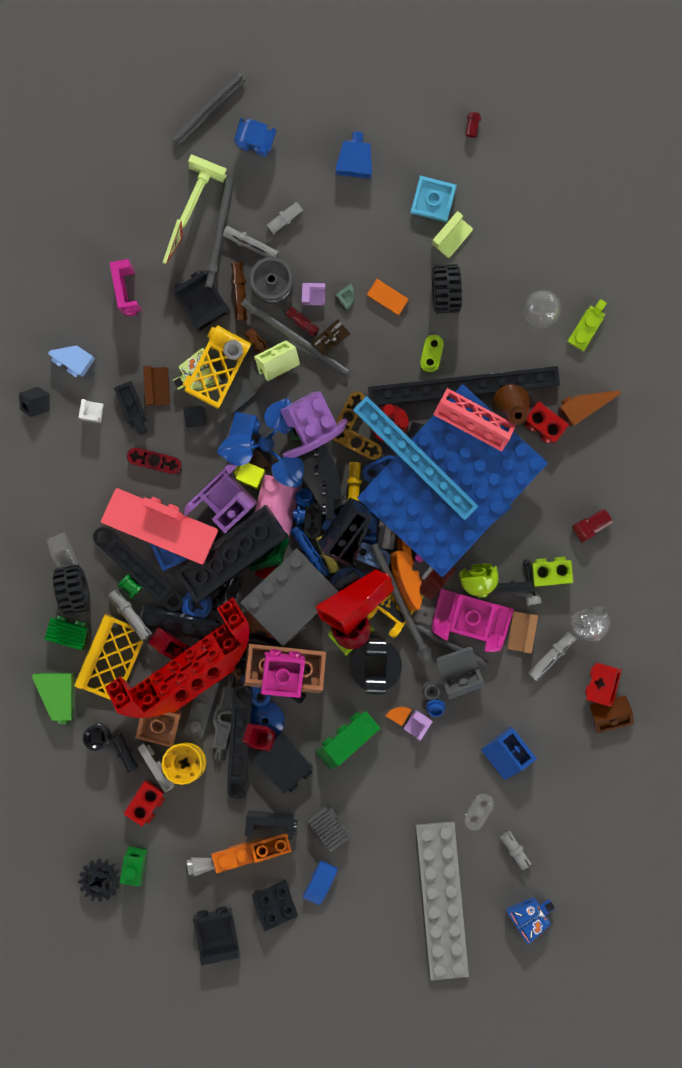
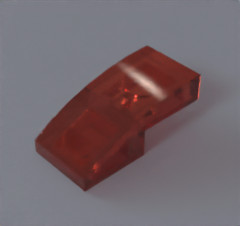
(434, 582)

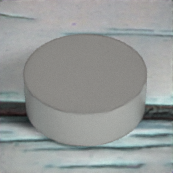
(233, 349)

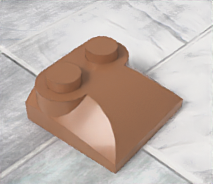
(159, 729)

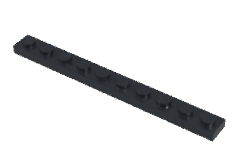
(476, 384)

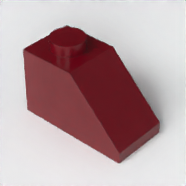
(167, 644)

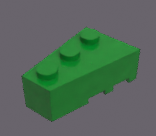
(347, 740)

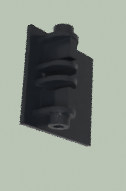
(274, 905)

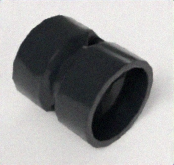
(96, 736)

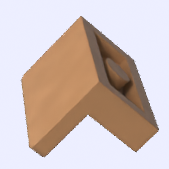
(522, 632)

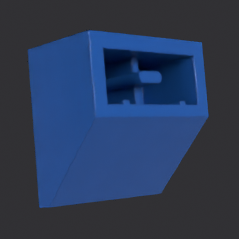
(245, 424)
(508, 753)

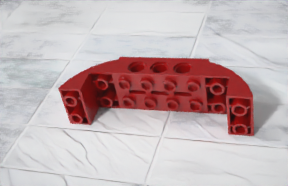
(187, 673)

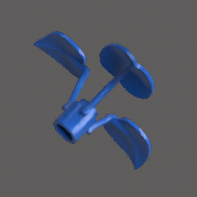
(238, 447)

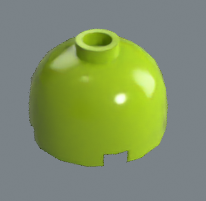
(480, 579)

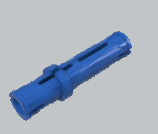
(309, 551)

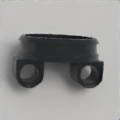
(376, 684)

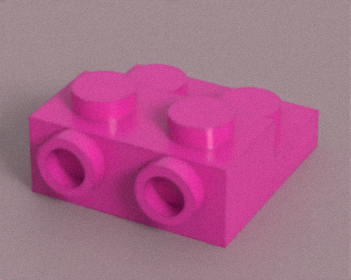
(282, 673)

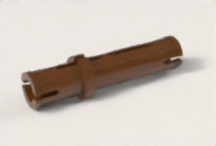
(239, 290)
(259, 345)

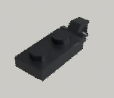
(131, 406)

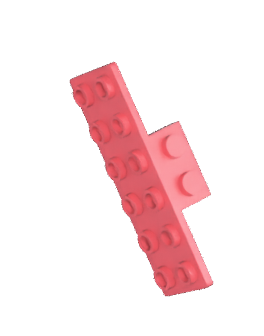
(159, 525)

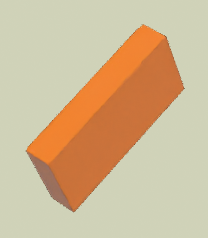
(387, 297)

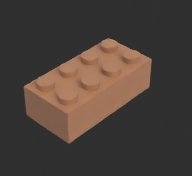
(313, 670)

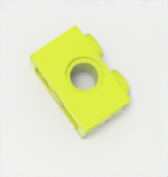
(250, 475)

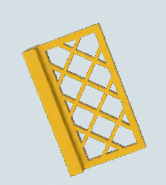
(95, 651)

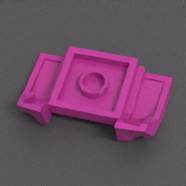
(471, 618)

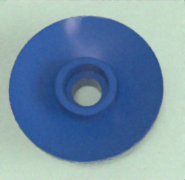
(272, 713)

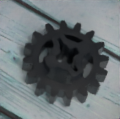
(96, 873)

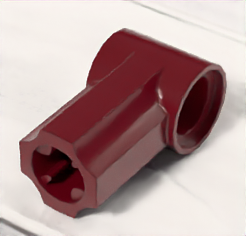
(589, 527)

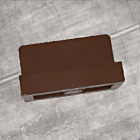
(156, 386)
(611, 718)

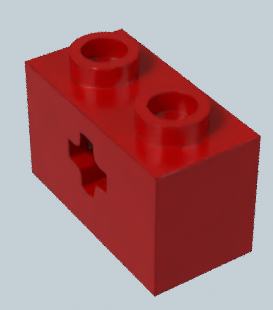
(598, 693)

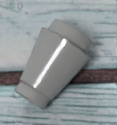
(199, 865)

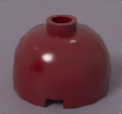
(356, 638)

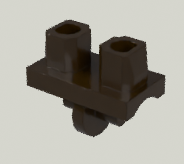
(331, 337)

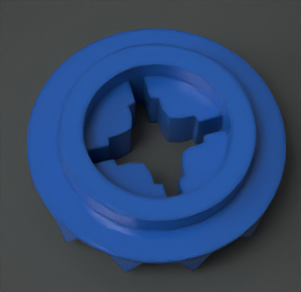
(187, 606)

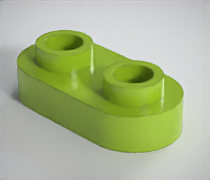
(431, 353)

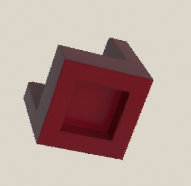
(259, 737)

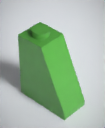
(57, 694)

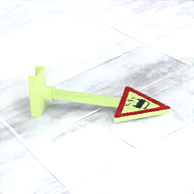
(206, 171)

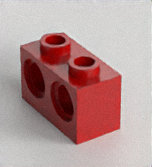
(548, 418)
(141, 800)

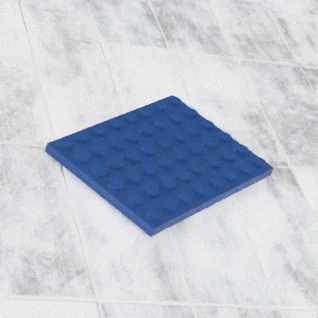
(481, 471)

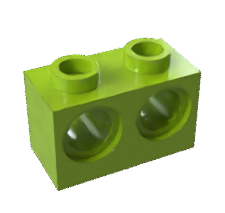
(551, 577)

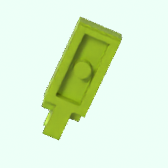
(587, 326)

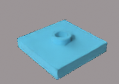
(433, 199)

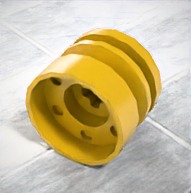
(173, 766)

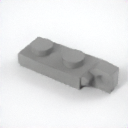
(156, 768)

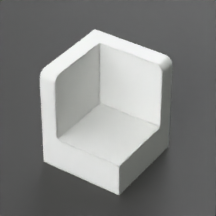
(91, 411)

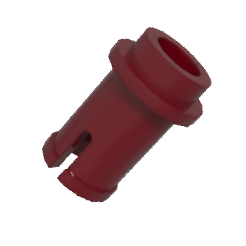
(472, 125)

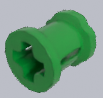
(129, 586)

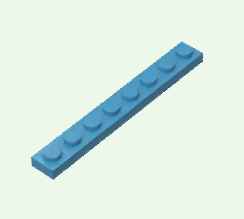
(415, 458)

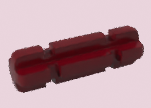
(302, 321)

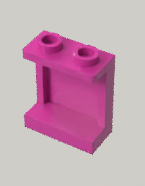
(119, 270)

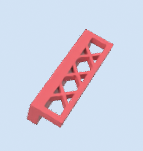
(473, 421)

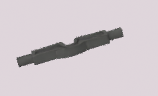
(222, 728)

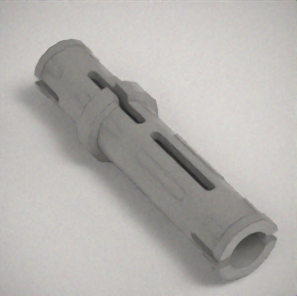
(249, 242)
(124, 608)
(549, 659)

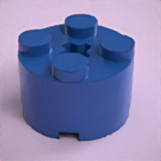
(254, 136)

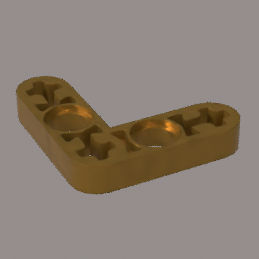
(349, 434)

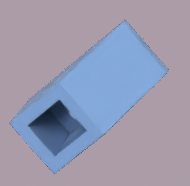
(74, 358)

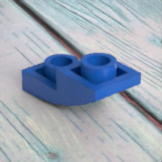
(320, 882)

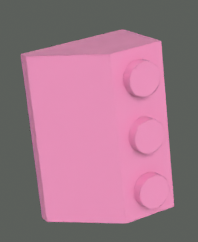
(279, 499)

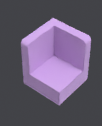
(313, 294)
(418, 724)

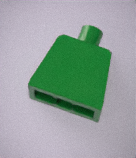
(133, 867)

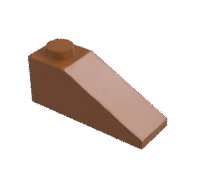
(583, 405)

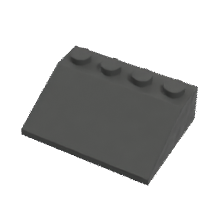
(288, 597)

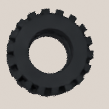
(446, 288)
(71, 590)

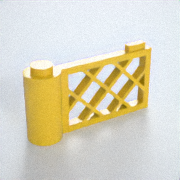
(218, 338)

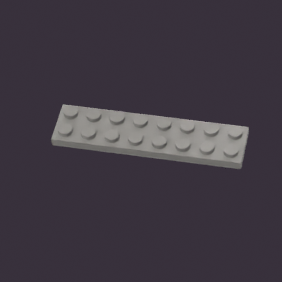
(442, 900)

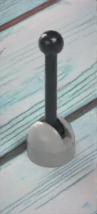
(531, 598)

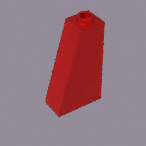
(355, 602)

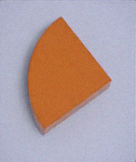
(399, 714)

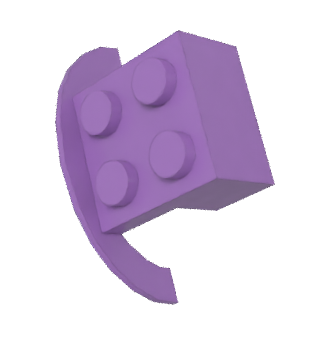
(312, 422)
(225, 498)

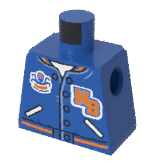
(531, 917)

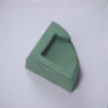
(346, 296)

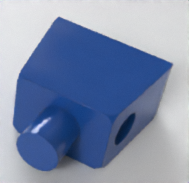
(355, 158)

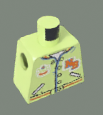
(187, 369)

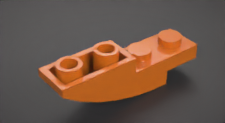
(406, 579)
(251, 852)

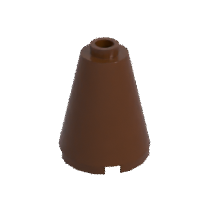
(512, 403)

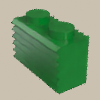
(67, 633)

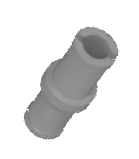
(284, 217)
(515, 850)

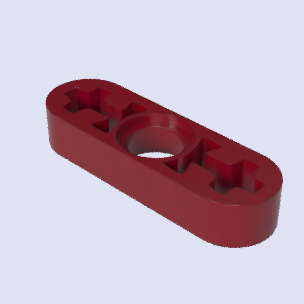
(141, 452)

